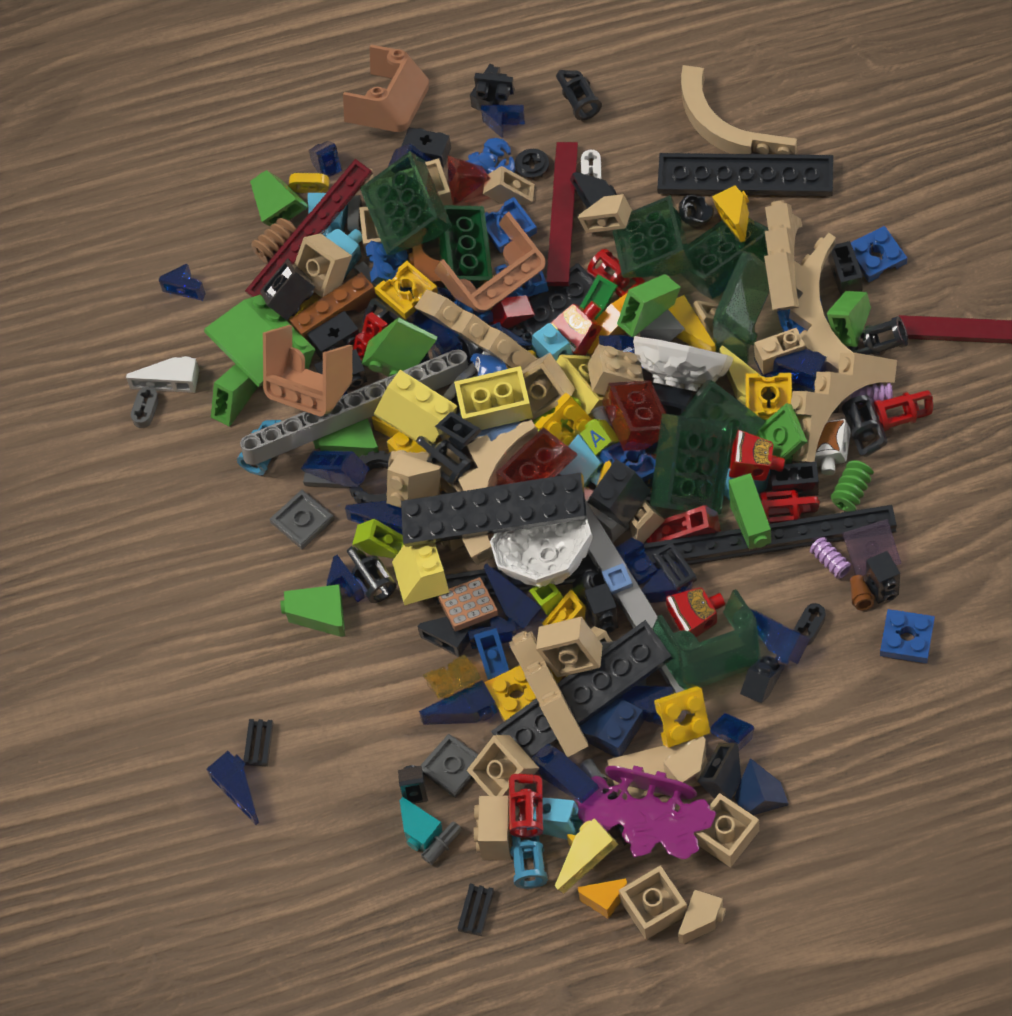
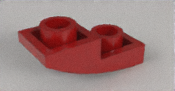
(372, 326)

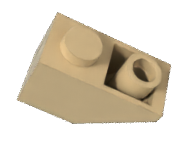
(775, 346)
(688, 763)

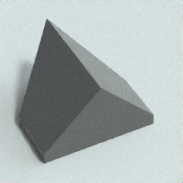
(663, 328)

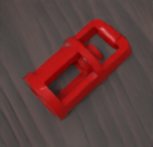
(611, 261)
(910, 408)
(791, 506)
(525, 800)

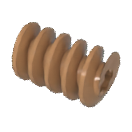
(272, 239)

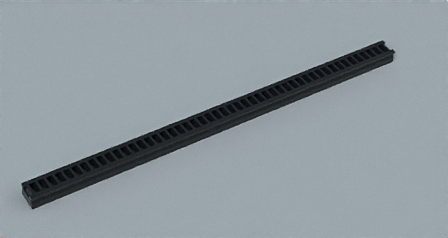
(725, 543)

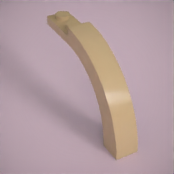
(718, 131)

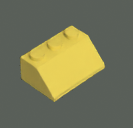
(577, 372)
(494, 398)
(413, 408)
(419, 573)

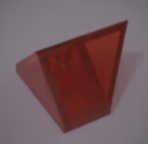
(464, 178)

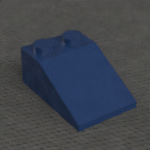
(613, 727)

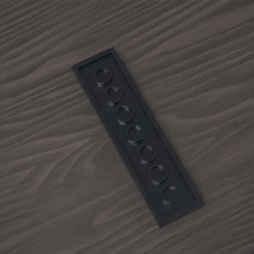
(749, 172)
(493, 509)
(589, 692)

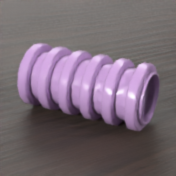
(880, 392)
(830, 558)

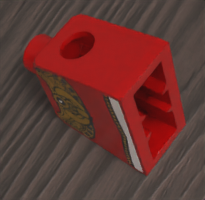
(579, 326)
(753, 456)
(694, 610)

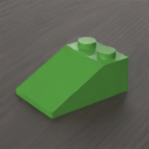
(397, 348)

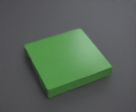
(784, 432)

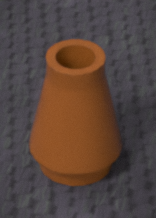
(861, 595)

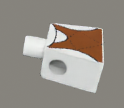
(832, 446)

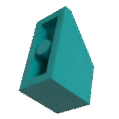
(418, 826)

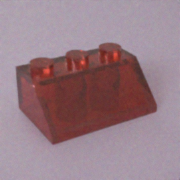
(634, 413)
(538, 459)

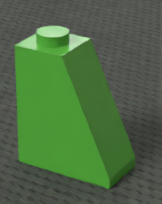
(275, 198)
(647, 303)
(849, 317)
(231, 395)
(353, 438)
(749, 511)
(315, 608)

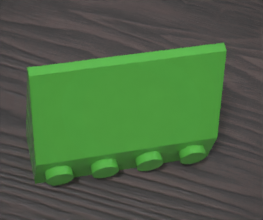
(241, 335)

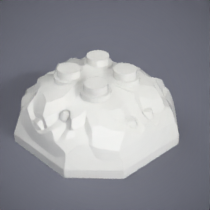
(680, 364)
(542, 552)

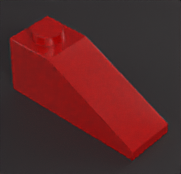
(686, 524)

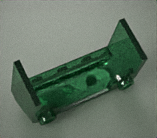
(741, 306)
(715, 658)

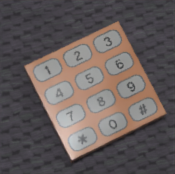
(468, 604)

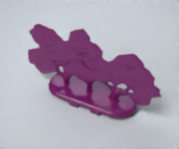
(649, 819)

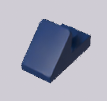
(491, 653)

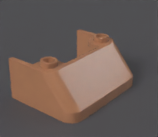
(390, 107)
(524, 263)
(293, 385)

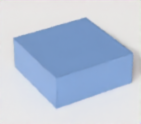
(617, 578)

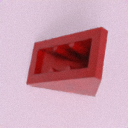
(512, 311)

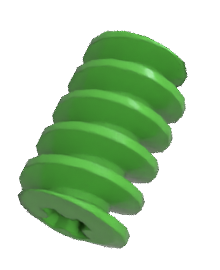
(851, 485)

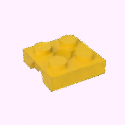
(402, 301)
(757, 385)
(566, 409)
(503, 685)
(692, 726)

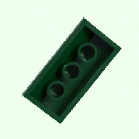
(466, 244)

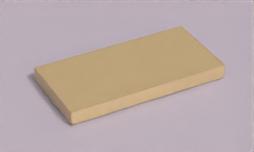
(651, 761)

